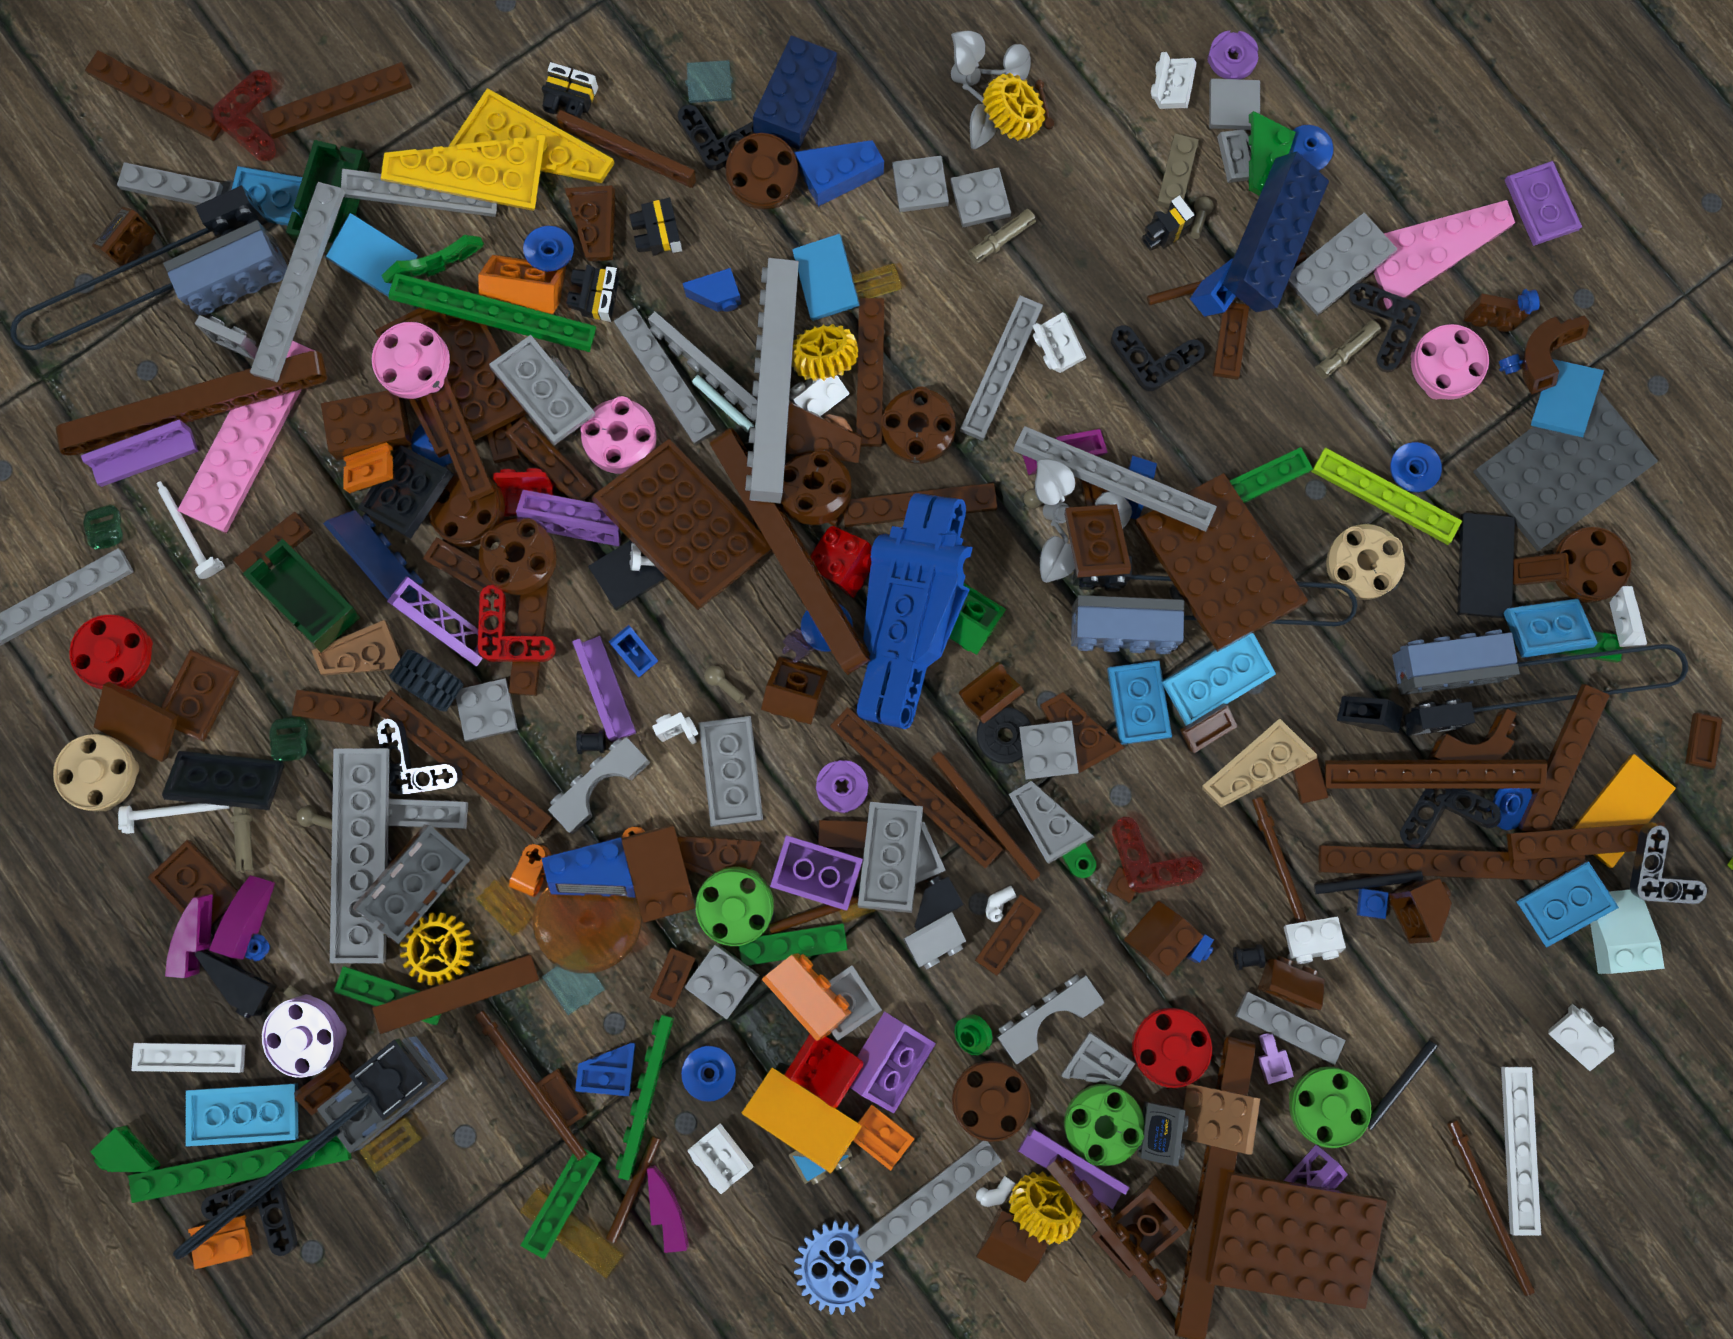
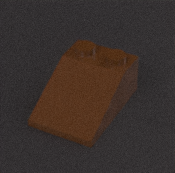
(658, 873)
(1152, 1220)

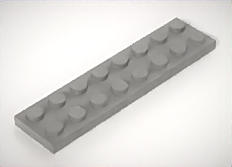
(357, 850)

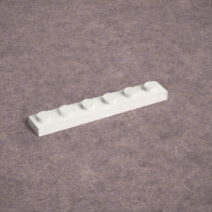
(1521, 1151)

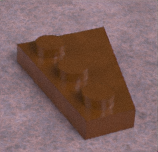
(594, 218)
(811, 432)
(1091, 740)
(712, 854)

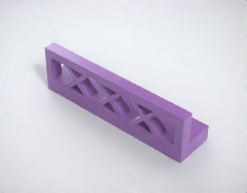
(141, 452)
(571, 517)
(428, 623)
(604, 688)
(1043, 1149)
(1328, 1177)

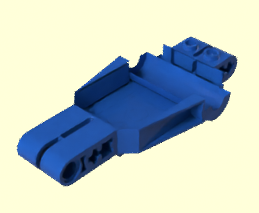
(911, 605)

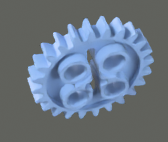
(822, 1286)

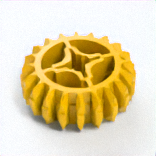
(1013, 106)
(824, 352)
(419, 966)
(1044, 1208)

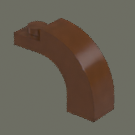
(1538, 367)
(1491, 748)

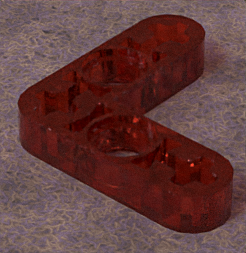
(238, 119)
(1143, 867)

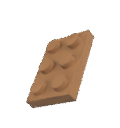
(1221, 1118)

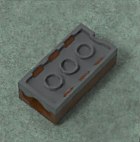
(411, 883)

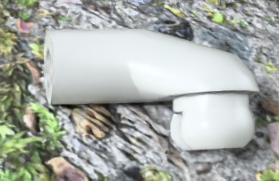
(996, 903)
(995, 1196)

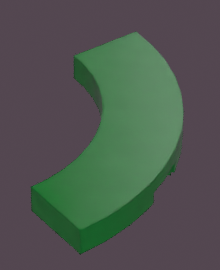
(436, 262)

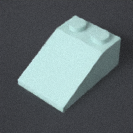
(1626, 937)

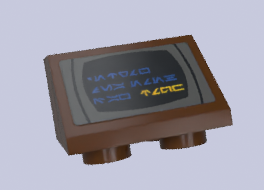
(124, 237)

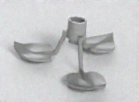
(968, 51)
(1051, 485)

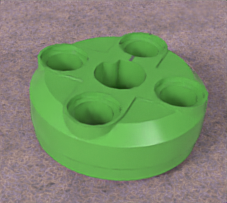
(734, 906)
(1330, 1107)
(1104, 1125)

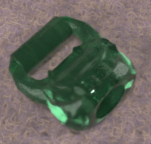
(105, 533)
(288, 746)

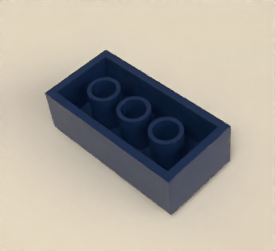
(795, 91)

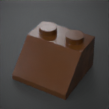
(794, 690)
(1163, 938)
(1293, 984)
(1010, 1247)

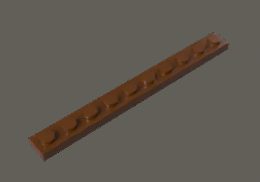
(1442, 863)

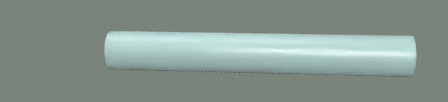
(721, 402)

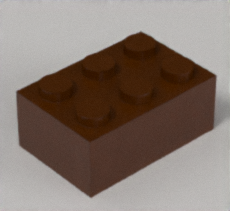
(365, 423)

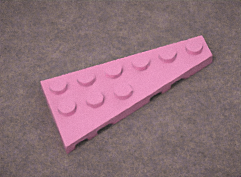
(1437, 245)

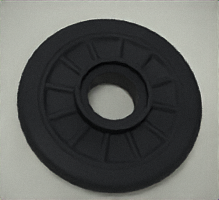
(988, 736)

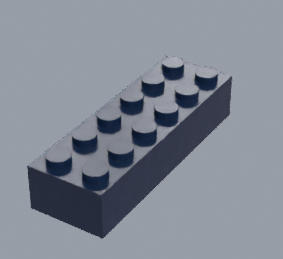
(1276, 232)

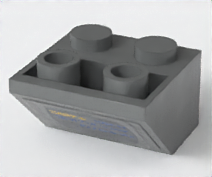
(1163, 1133)

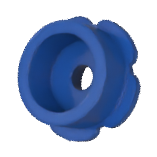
(1528, 301)
(1510, 364)
(261, 952)

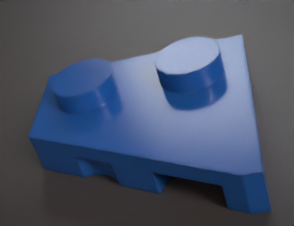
(608, 1072)

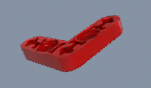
(503, 642)

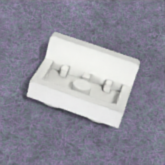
(1173, 82)
(1058, 343)
(818, 395)
(1627, 618)
(670, 726)
(1314, 940)
(1583, 1037)
(720, 1158)

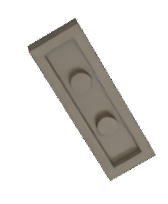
(1177, 169)

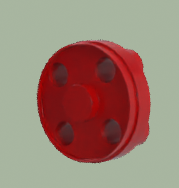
(110, 651)
(1172, 1047)

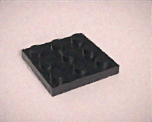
(409, 495)

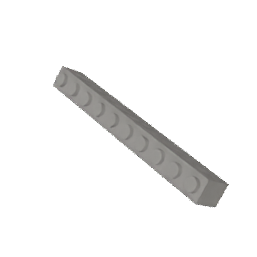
(773, 382)

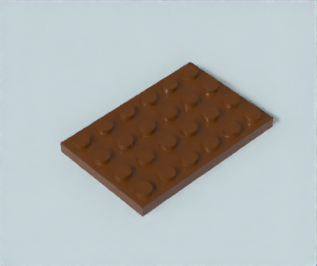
(478, 390)
(682, 523)
(1228, 572)
(1296, 1240)

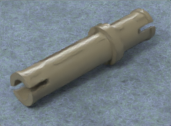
(994, 241)
(1341, 355)
(242, 835)

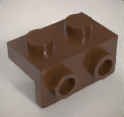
(990, 692)

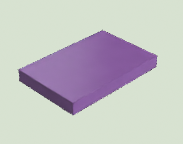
(1543, 203)

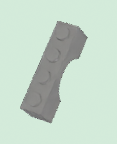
(573, 807)
(1020, 1038)

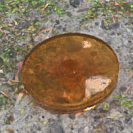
(587, 930)

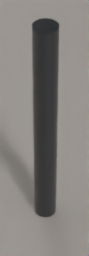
(1368, 882)
(1401, 1083)

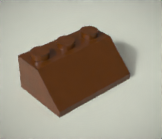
(1422, 909)

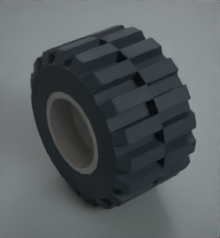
(426, 680)

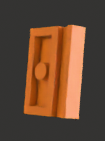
(368, 467)
(882, 1137)
(225, 1245)

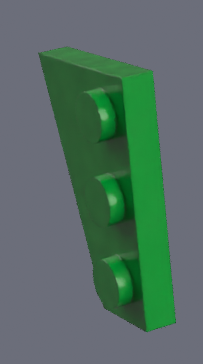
(1267, 142)

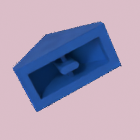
(633, 651)

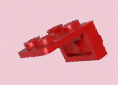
(513, 483)
(843, 559)
(824, 1069)

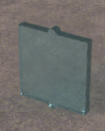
(709, 81)
(573, 988)

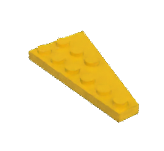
(562, 153)
(483, 171)

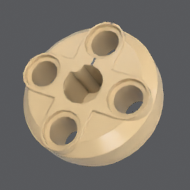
(1366, 561)
(95, 772)

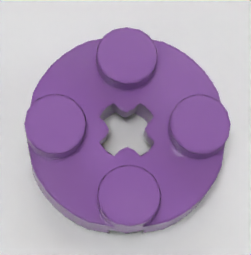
(1233, 42)
(842, 801)

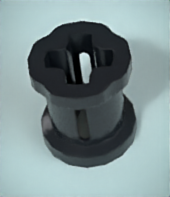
(591, 741)
(1249, 957)

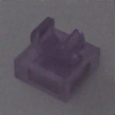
(797, 643)

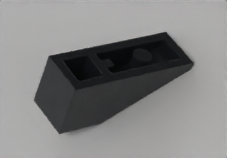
(239, 987)

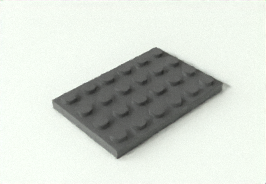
(1559, 478)

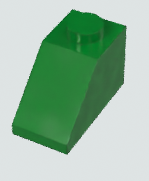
(123, 1153)

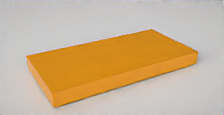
(1627, 799)
(801, 1120)

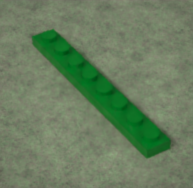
(492, 312)
(228, 1169)

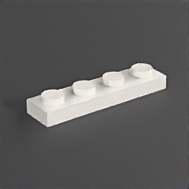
(188, 1057)

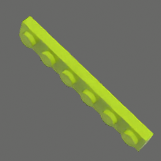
(1386, 496)

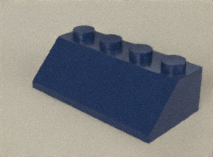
(373, 553)

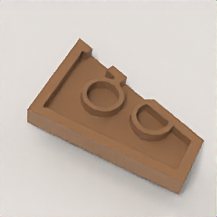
(360, 652)

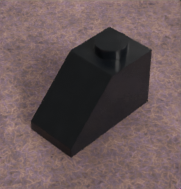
(1370, 713)
(937, 902)

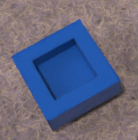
(1372, 903)
(1201, 950)

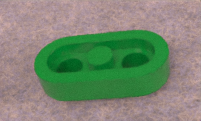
(1073, 857)

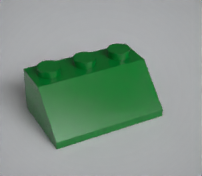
(976, 621)

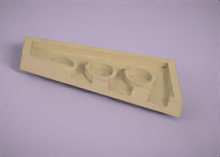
(1264, 760)

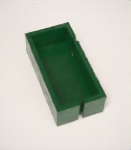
(326, 166)
(302, 596)

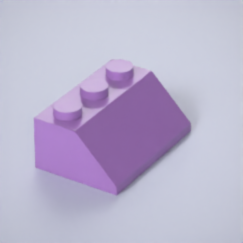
(816, 873)
(890, 1062)

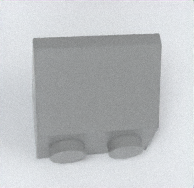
(935, 940)

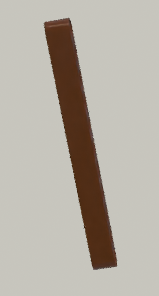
(188, 404)
(793, 558)
(1196, 1292)

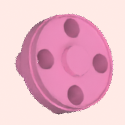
(410, 360)
(1449, 362)
(618, 435)

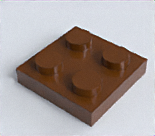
(1495, 312)

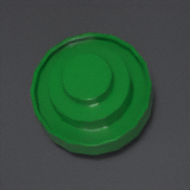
(973, 1034)

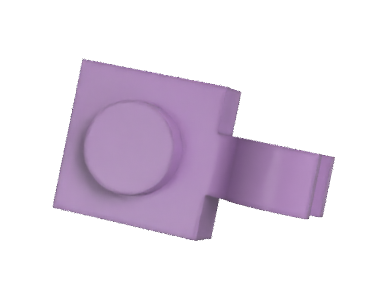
(1274, 1063)

